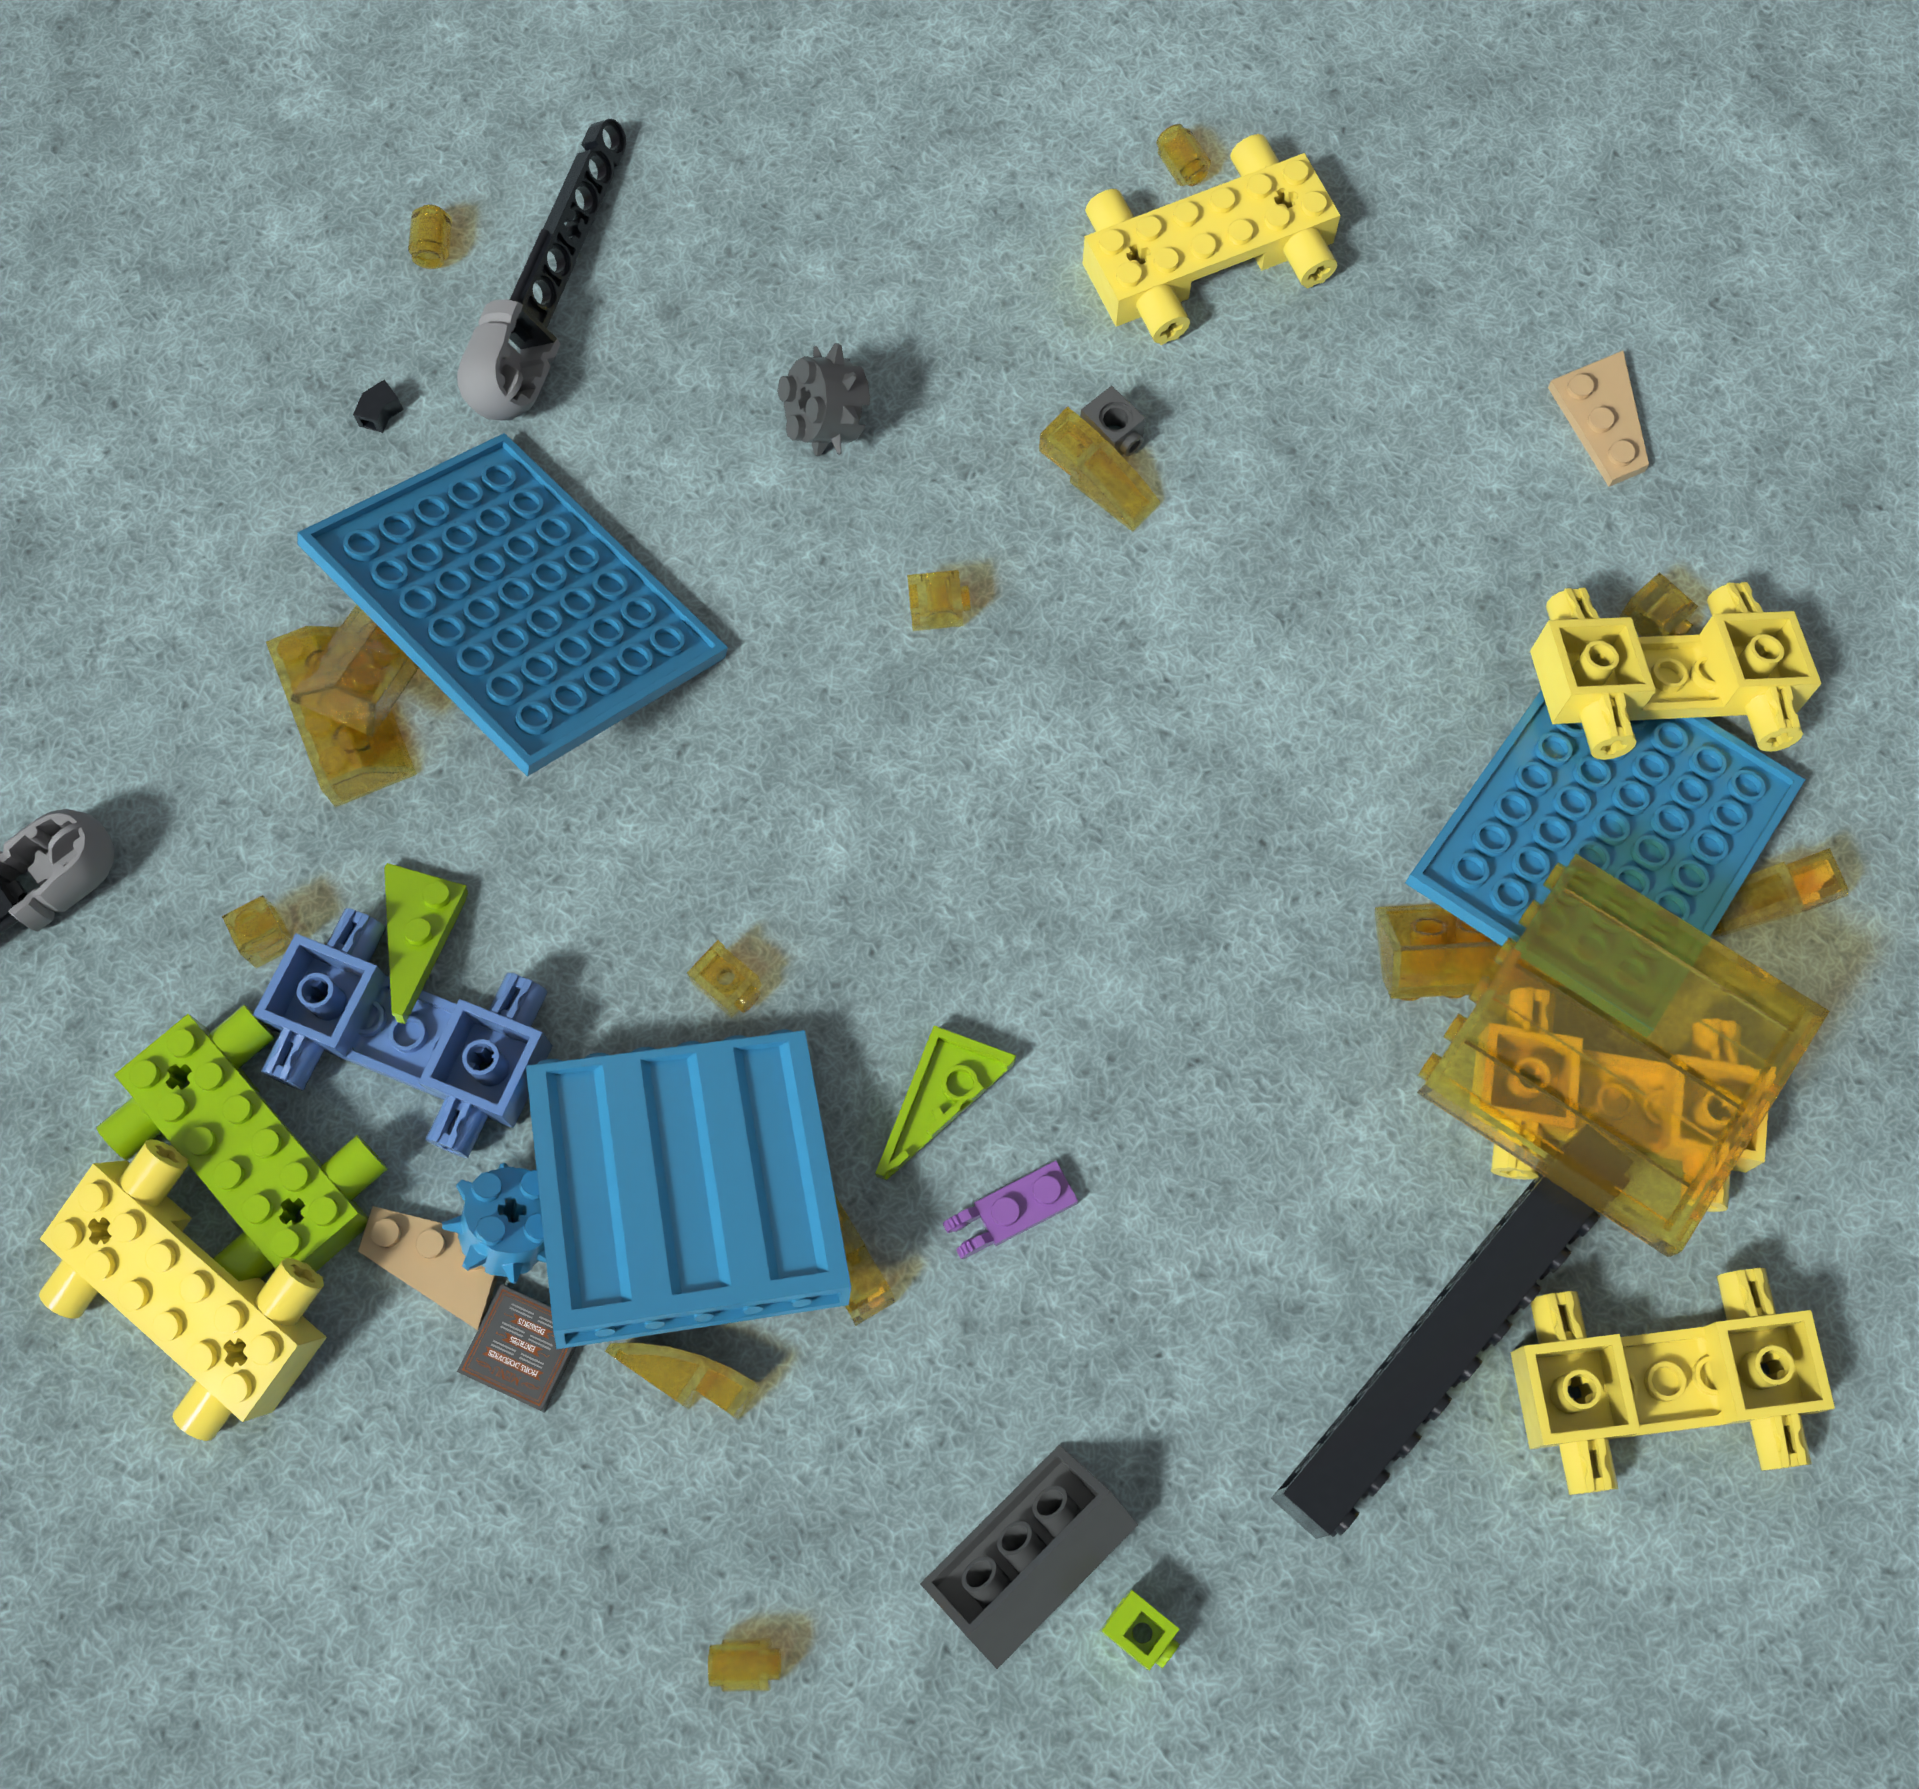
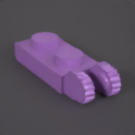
(1015, 1208)

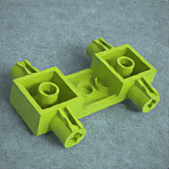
(241, 1146)

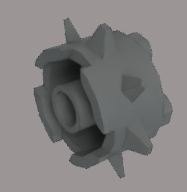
(824, 399)

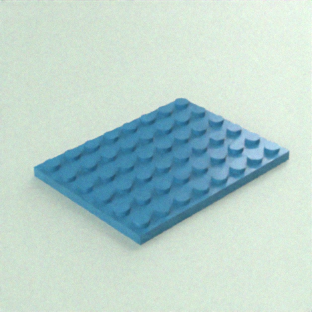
(513, 601)
(1667, 819)

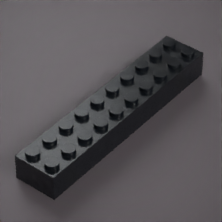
(1433, 1357)

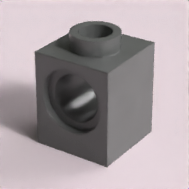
(1113, 409)

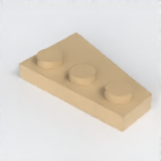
(1604, 416)
(429, 1262)

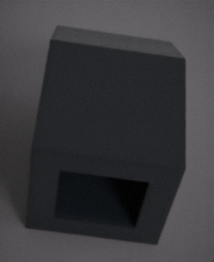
(377, 407)

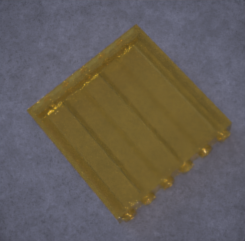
(1621, 1054)

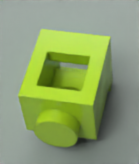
(1120, 1628)

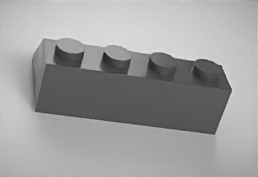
(1029, 1555)

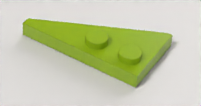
(419, 920)
(945, 1083)

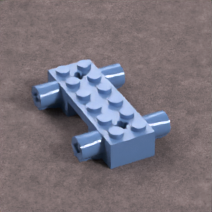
(432, 1052)

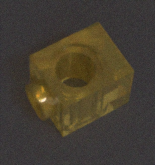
(937, 600)
(1660, 609)
(258, 931)

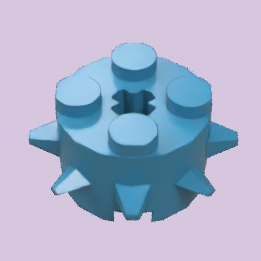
(484, 1227)

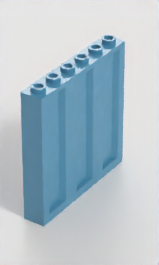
(684, 1188)

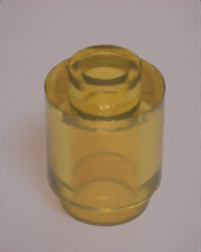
(1183, 155)
(430, 236)
(744, 1664)

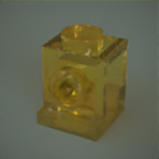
(730, 998)

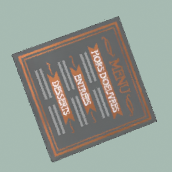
(517, 1350)

